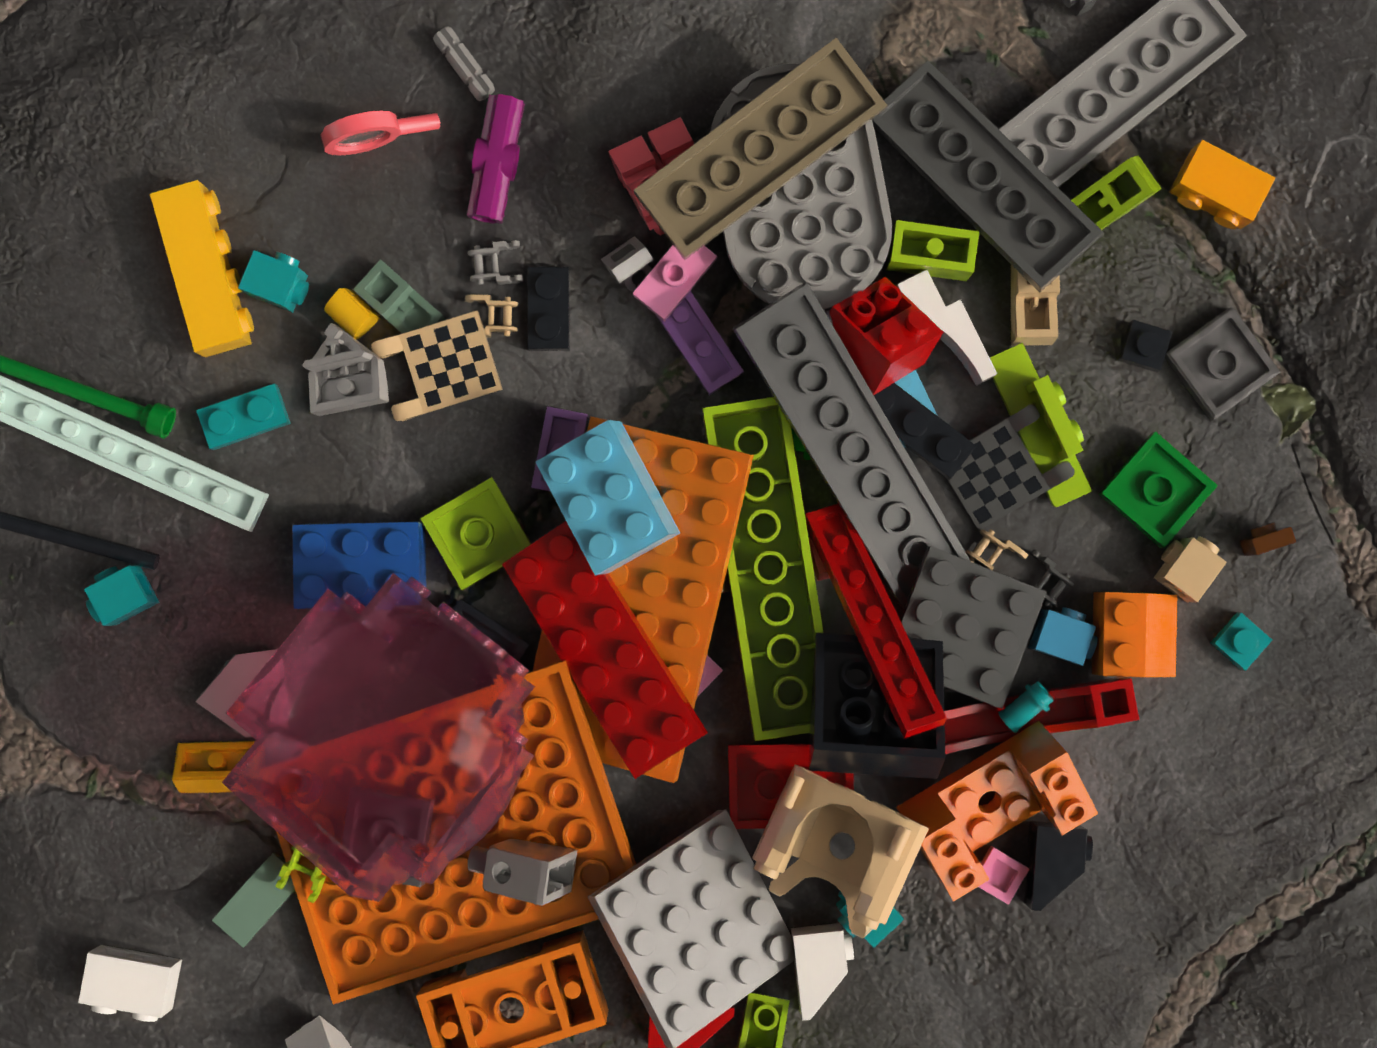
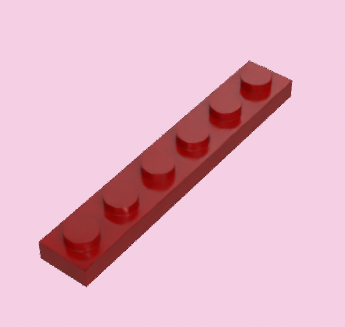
(875, 622)

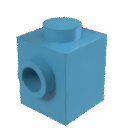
(1064, 636)

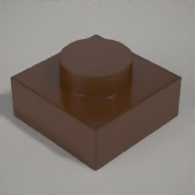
(1267, 538)

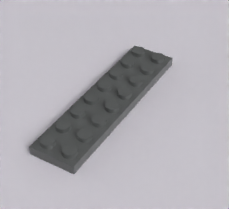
(847, 436)

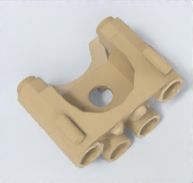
(803, 827)

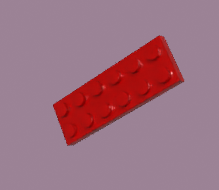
(605, 651)

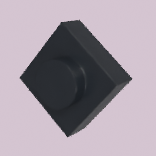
(1145, 346)

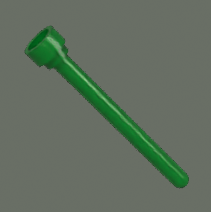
(156, 418)

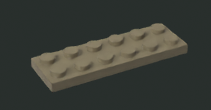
(760, 148)

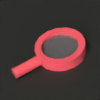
(372, 130)

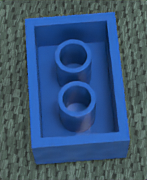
(354, 558)

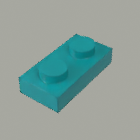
(243, 416)

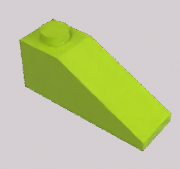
(1117, 192)

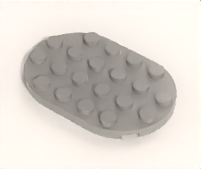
(819, 227)

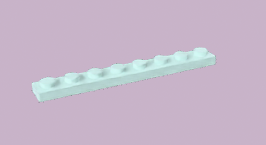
(130, 455)

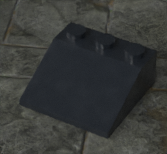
(853, 722)

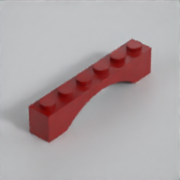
(1073, 708)

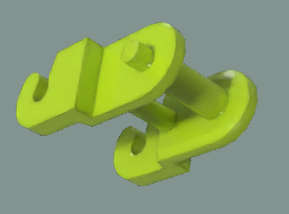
(316, 876)

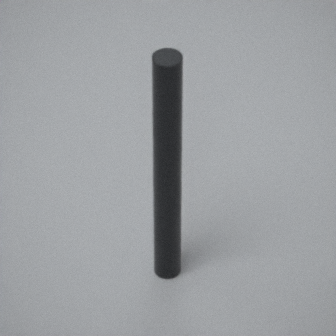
(79, 541)

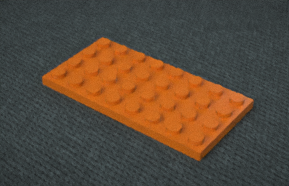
(679, 582)

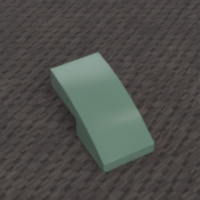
(396, 299)
(255, 902)

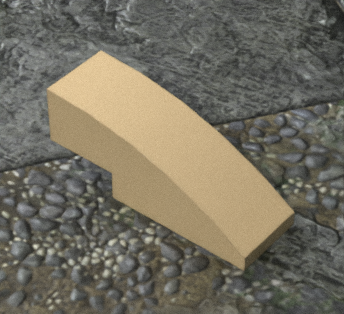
(1033, 313)

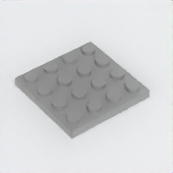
(694, 927)

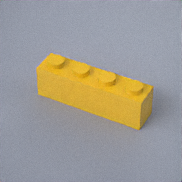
(202, 269)

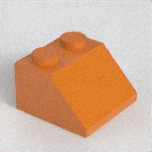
(1135, 634)

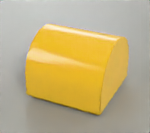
(351, 312)

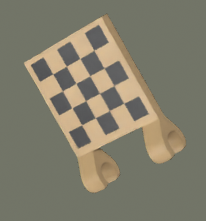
(446, 362)

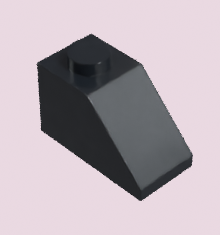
(1054, 861)

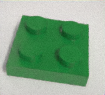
(1158, 489)

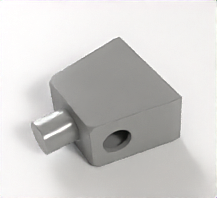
(525, 870)

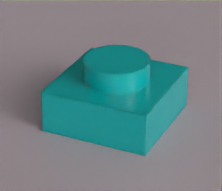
(1241, 641)

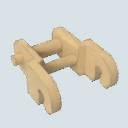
(507, 306)
(987, 538)

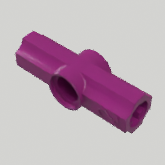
(495, 159)

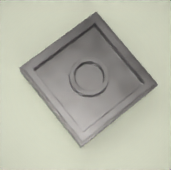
(1221, 363)

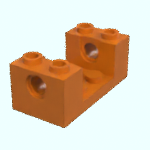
(1028, 777)
(554, 986)

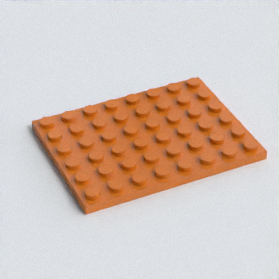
(431, 927)

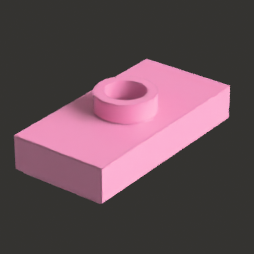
(673, 280)

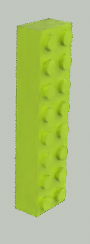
(770, 569)

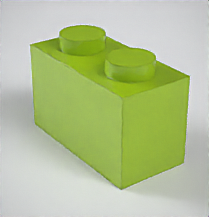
(939, 249)

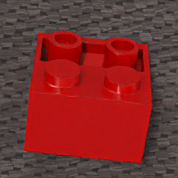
(884, 333)

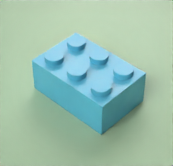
(607, 497)

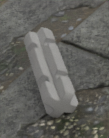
(463, 63)

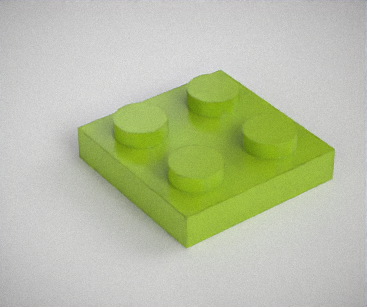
(476, 533)

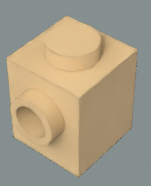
(1190, 567)

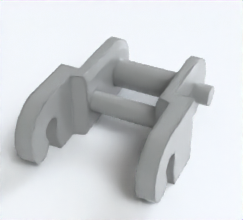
(479, 275)

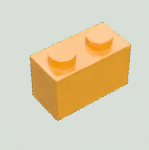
(1221, 186)

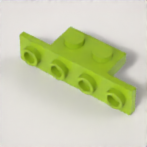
(1053, 435)

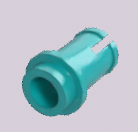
(1026, 706)

